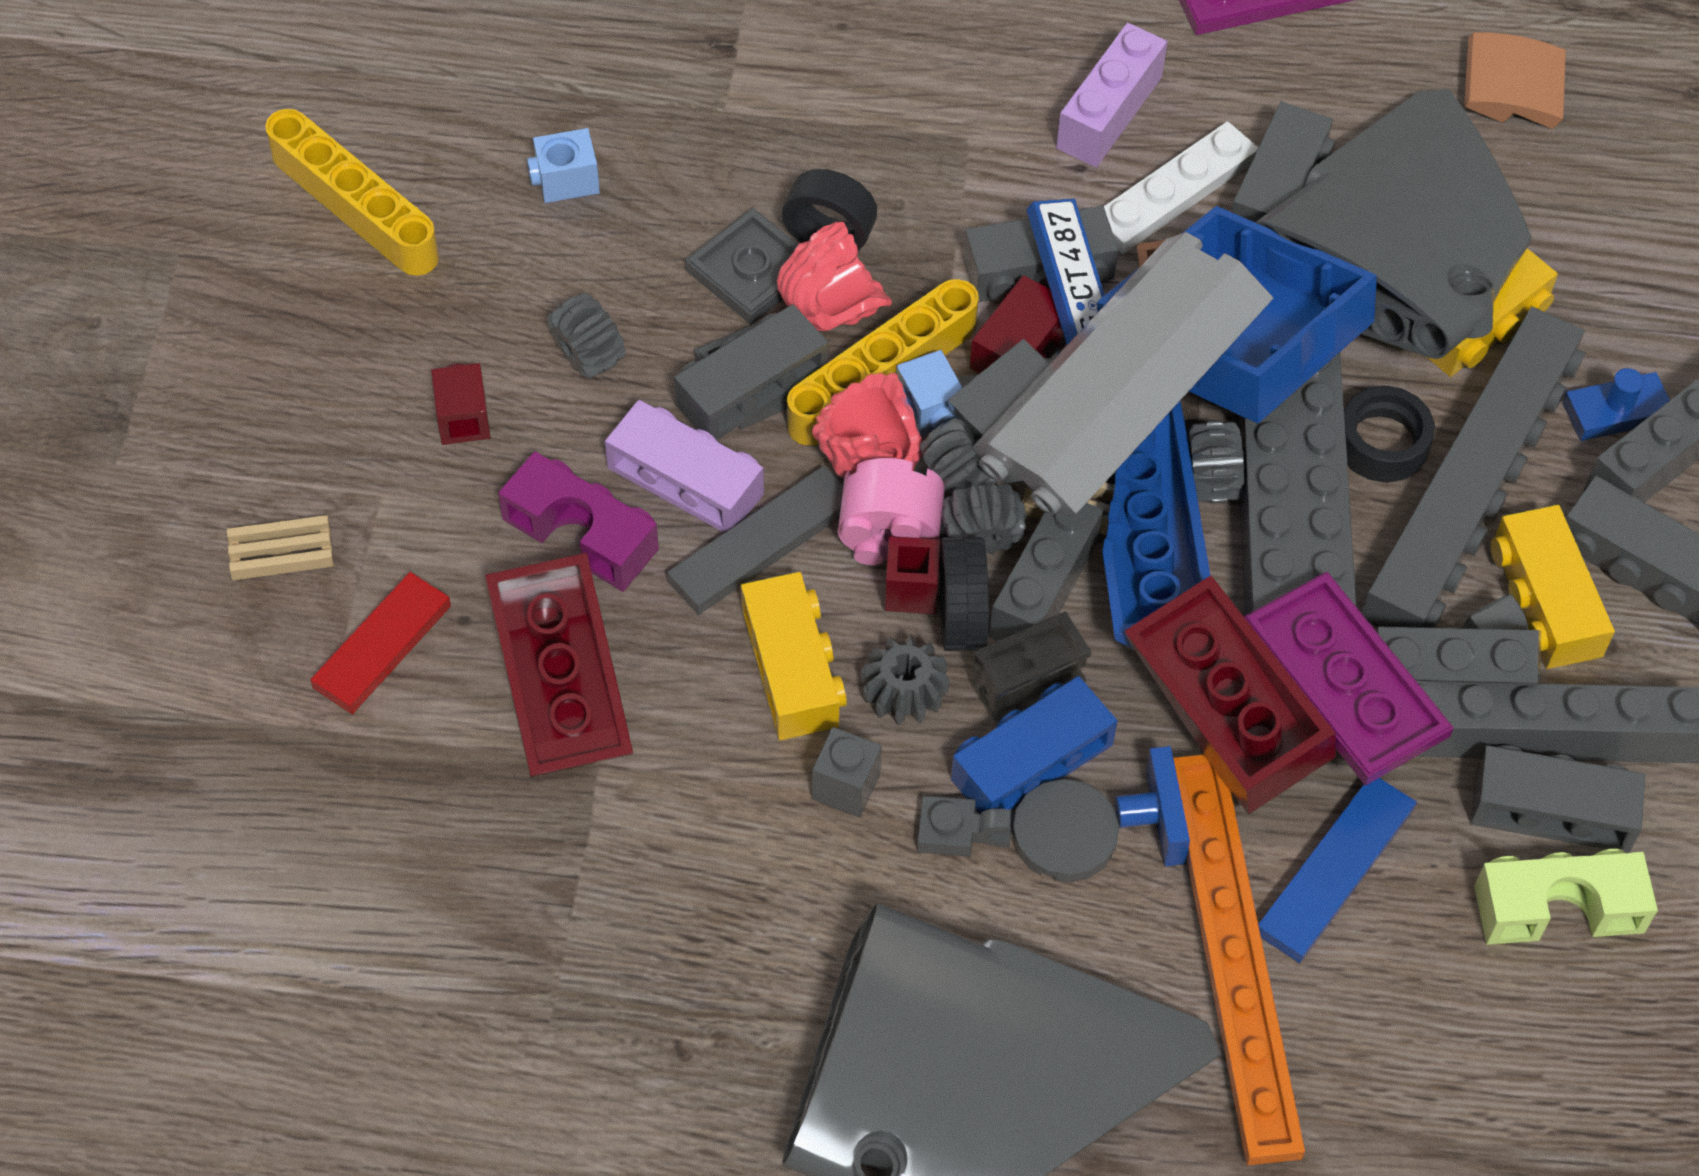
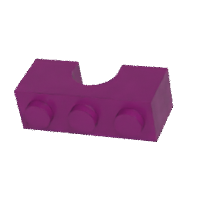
(549, 495)

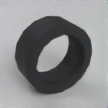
(832, 191)
(1403, 408)

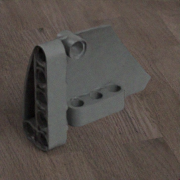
(1422, 213)
(977, 1058)

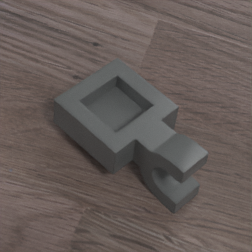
(952, 826)

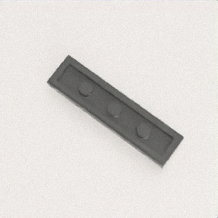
(758, 541)

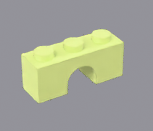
(1607, 887)

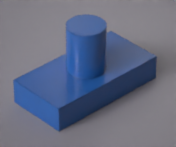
(1615, 405)
(1159, 807)

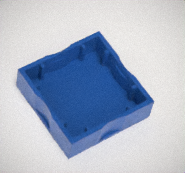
(1312, 317)

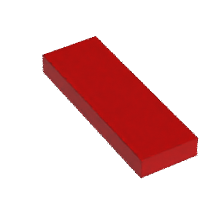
(380, 643)

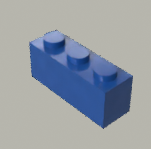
(1034, 746)

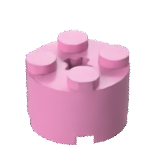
(888, 501)

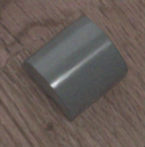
(1500, 614)

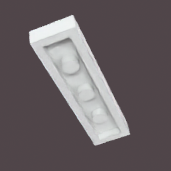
(1178, 185)

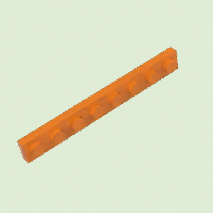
(1238, 968)

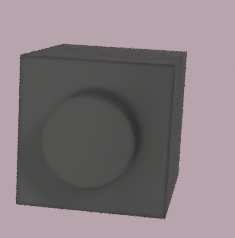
(846, 772)

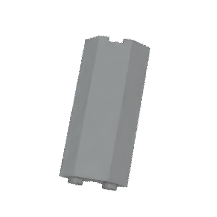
(1122, 374)

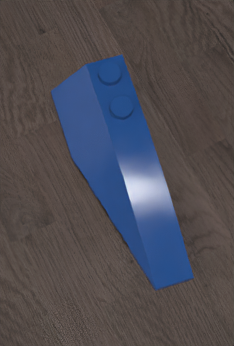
(1153, 527)

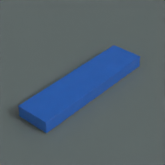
(1335, 868)

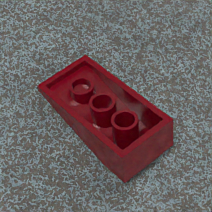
(558, 664)
(1232, 694)

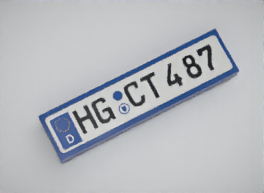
(1066, 262)

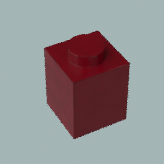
(460, 403)
(912, 575)

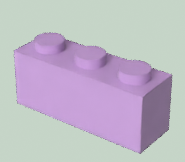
(1111, 94)
(685, 466)

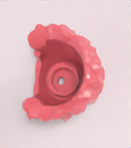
(830, 280)
(868, 423)

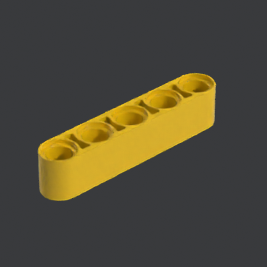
(352, 192)
(940, 317)

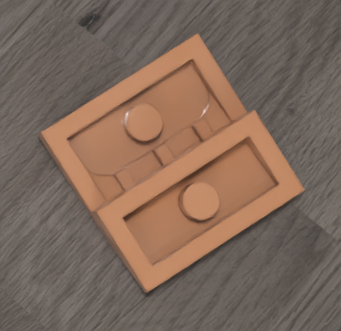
(1516, 77)

